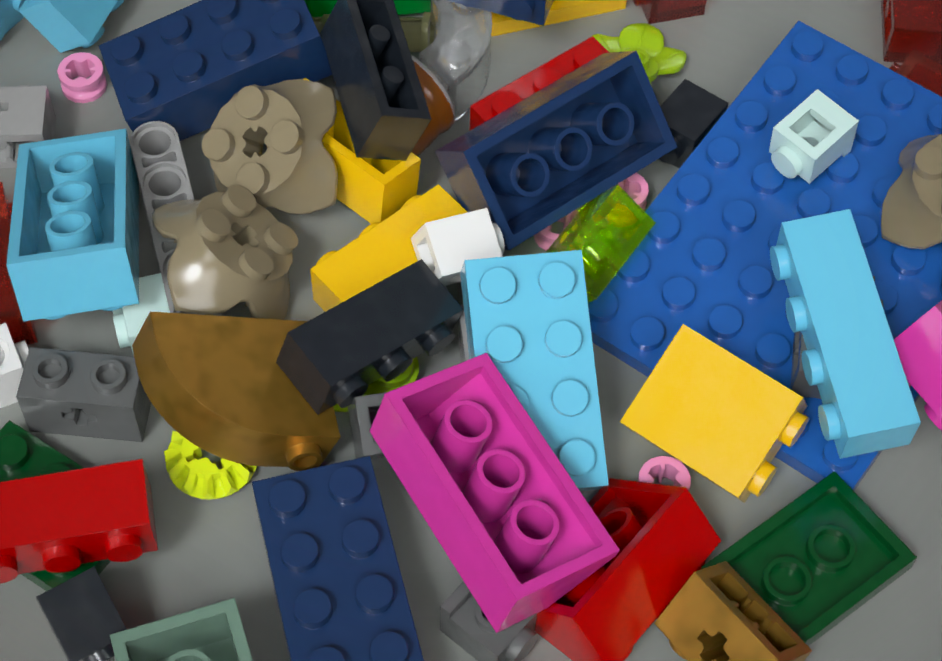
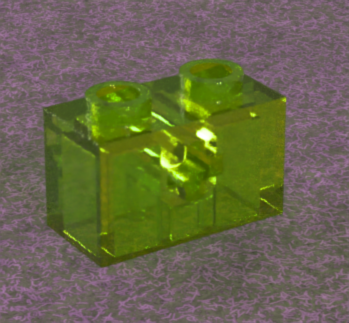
(607, 234)

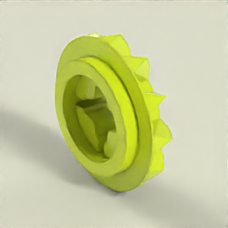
(201, 477)

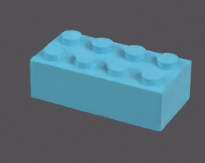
(75, 226)
(538, 334)

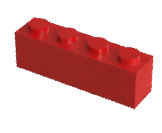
(76, 519)

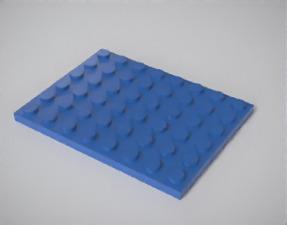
(725, 209)

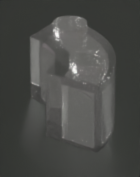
(460, 52)

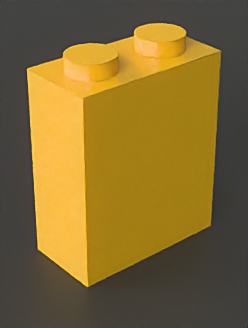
(716, 414)

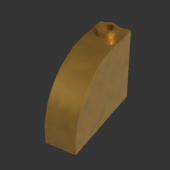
(225, 391)

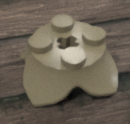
(291, 121)
(914, 202)
(227, 254)

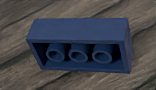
(205, 54)
(559, 146)
(335, 565)

